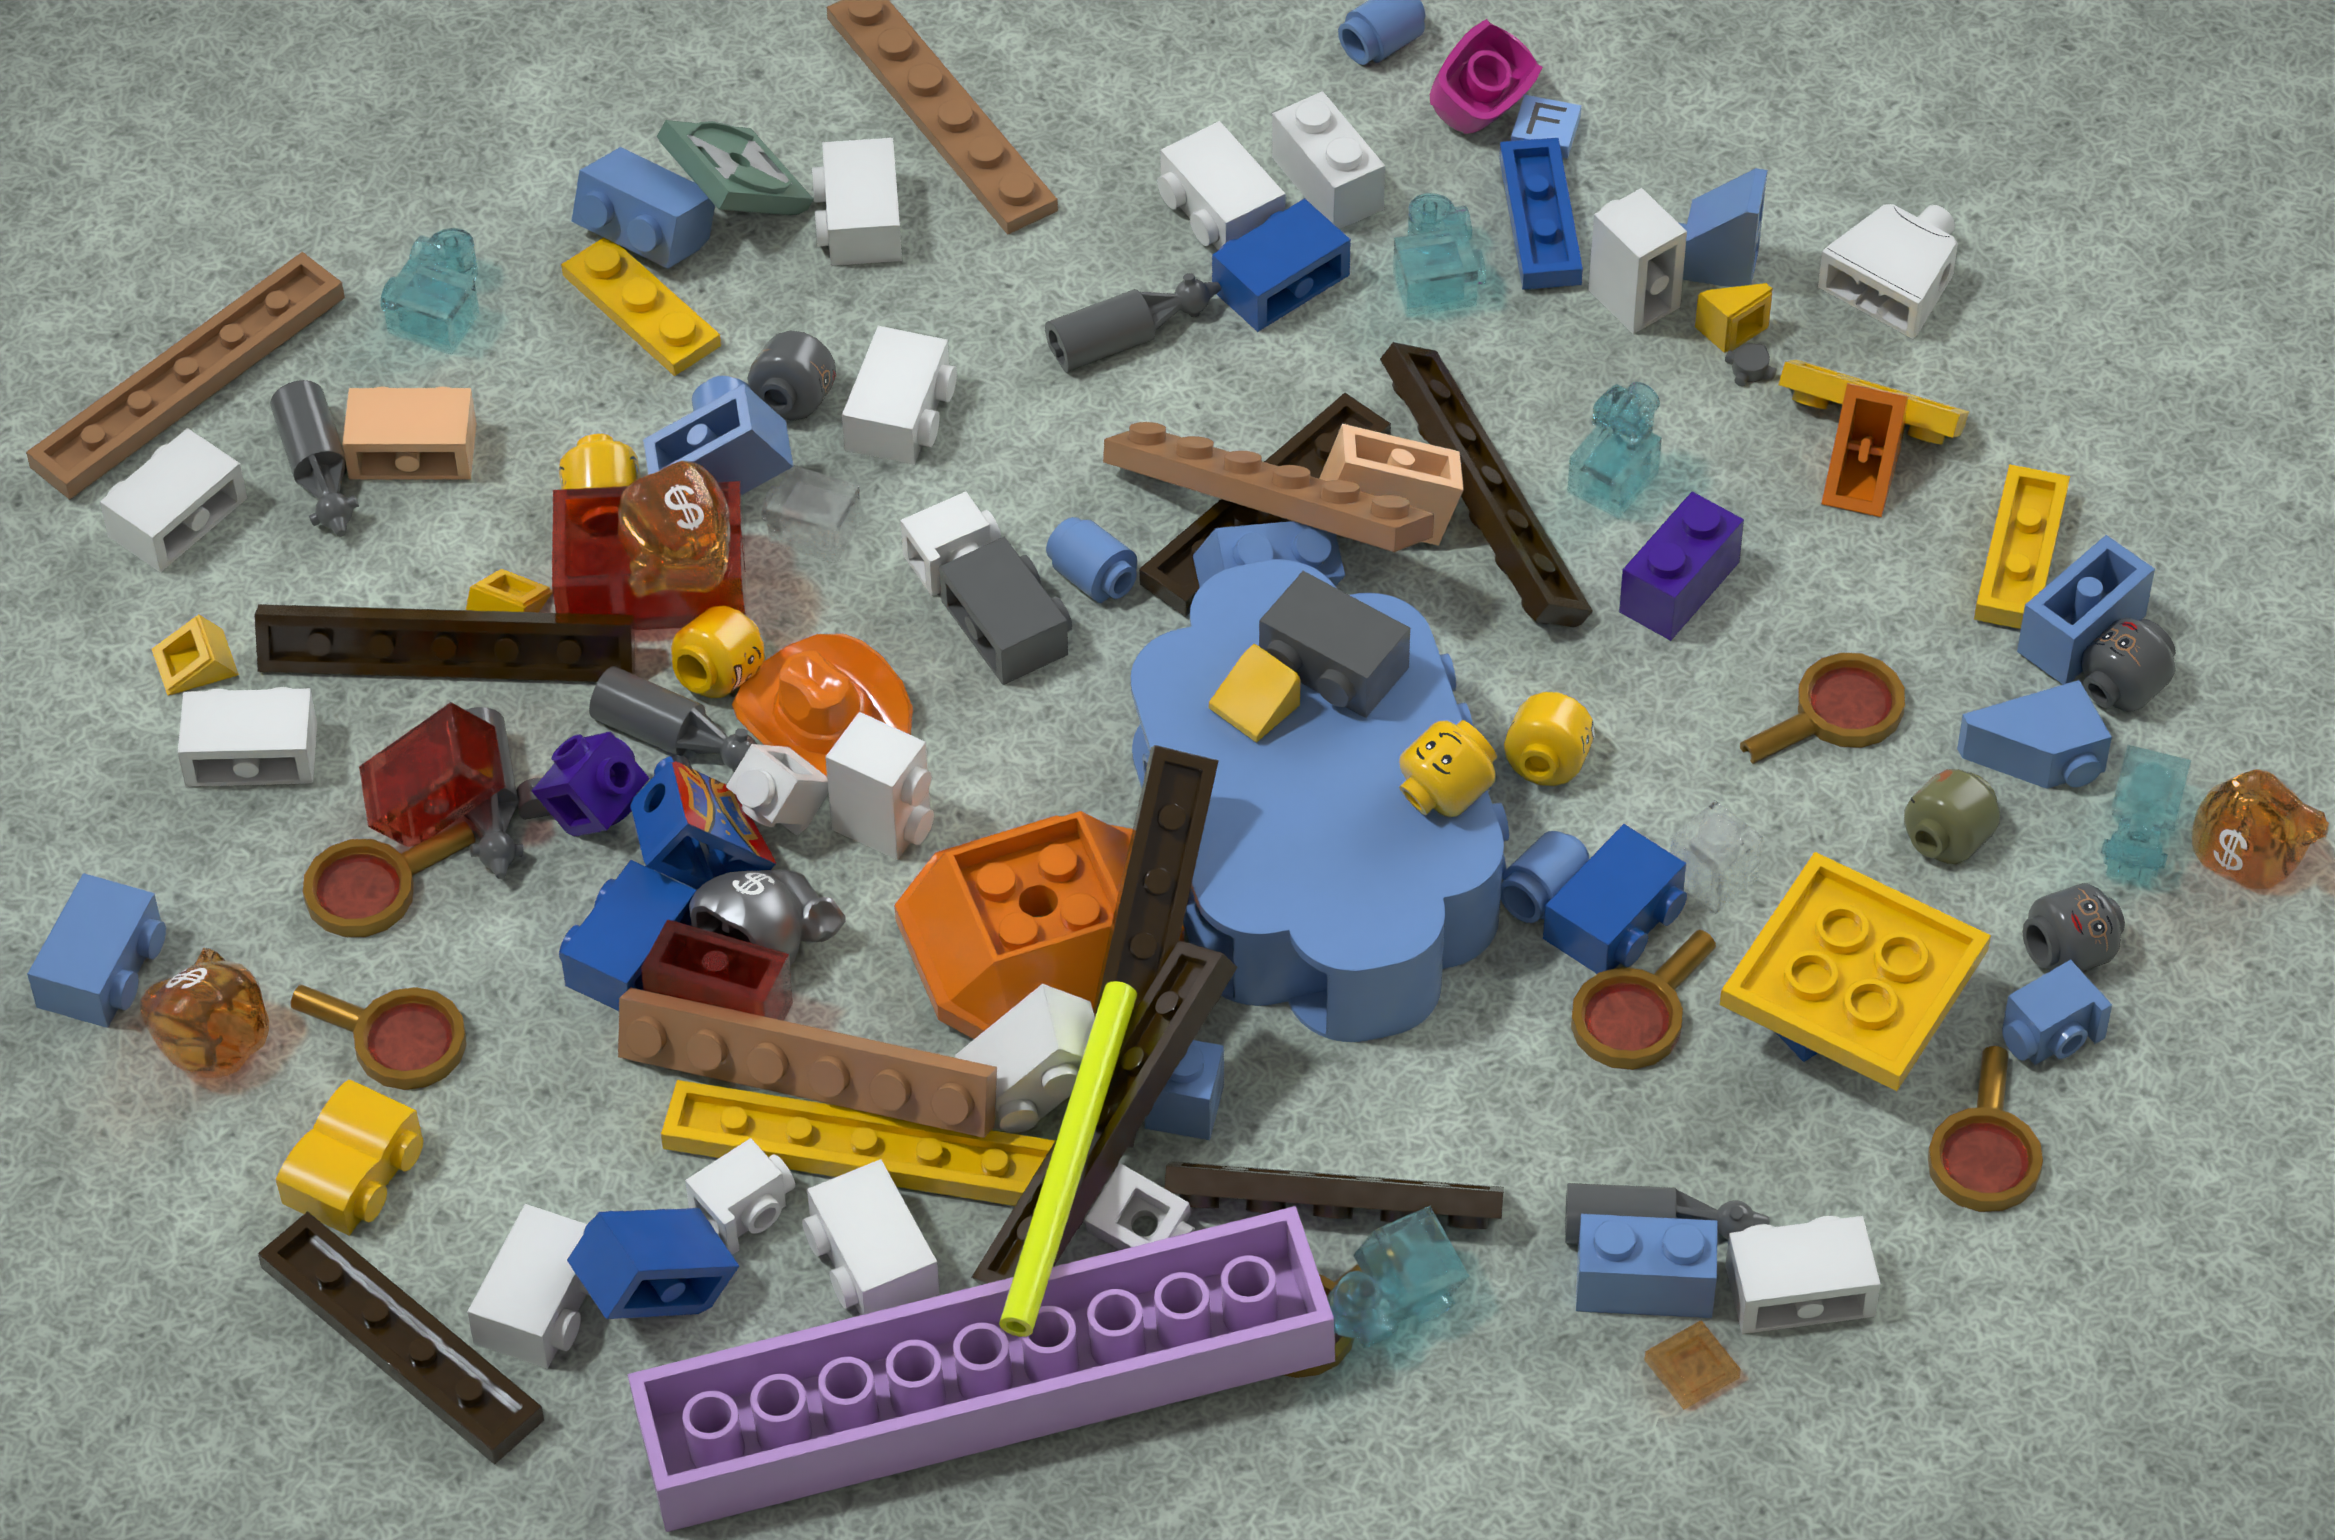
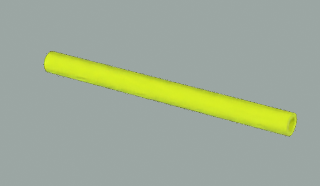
(1068, 1160)

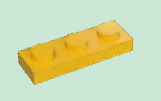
(641, 305)
(1819, 385)
(2021, 544)

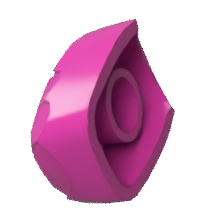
(1482, 78)

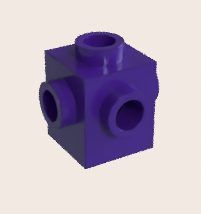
(590, 783)

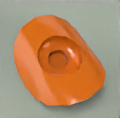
(815, 691)

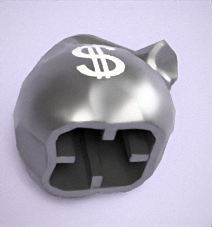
(766, 910)

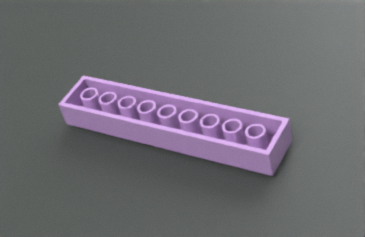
(951, 1383)

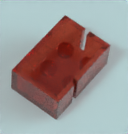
(594, 568)

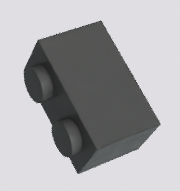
(1005, 610)
(1336, 643)

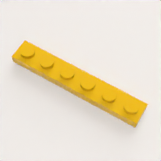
(842, 1139)

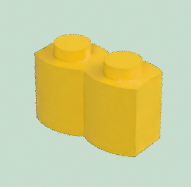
(350, 1157)

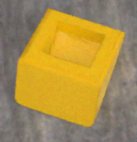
(1733, 314)
(501, 593)
(197, 653)
(1257, 693)

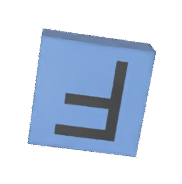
(1547, 119)

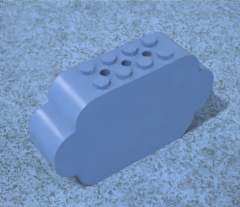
(1308, 847)

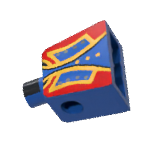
(695, 826)

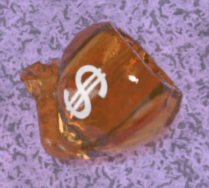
(675, 530)
(2255, 829)
(207, 1016)

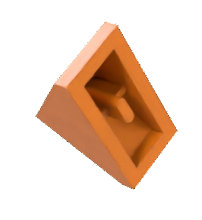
(1865, 450)

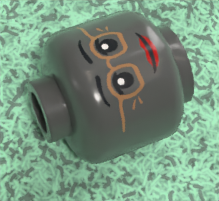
(794, 372)
(2128, 664)
(2074, 926)

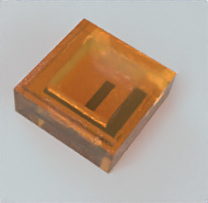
(1692, 1364)

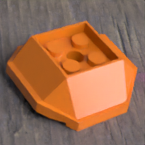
(976, 926)

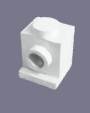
(943, 535)
(778, 787)
(741, 1192)
(1131, 1197)

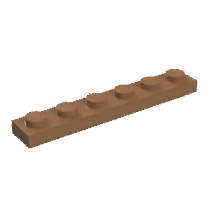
(944, 112)
(185, 375)
(1273, 489)
(807, 1062)

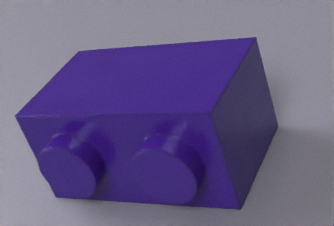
(1681, 565)

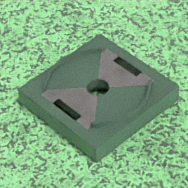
(734, 168)

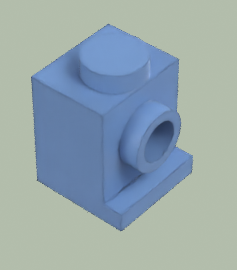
(2055, 1015)

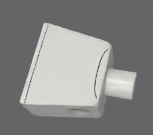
(1893, 265)

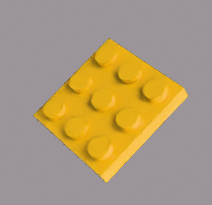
(1855, 971)

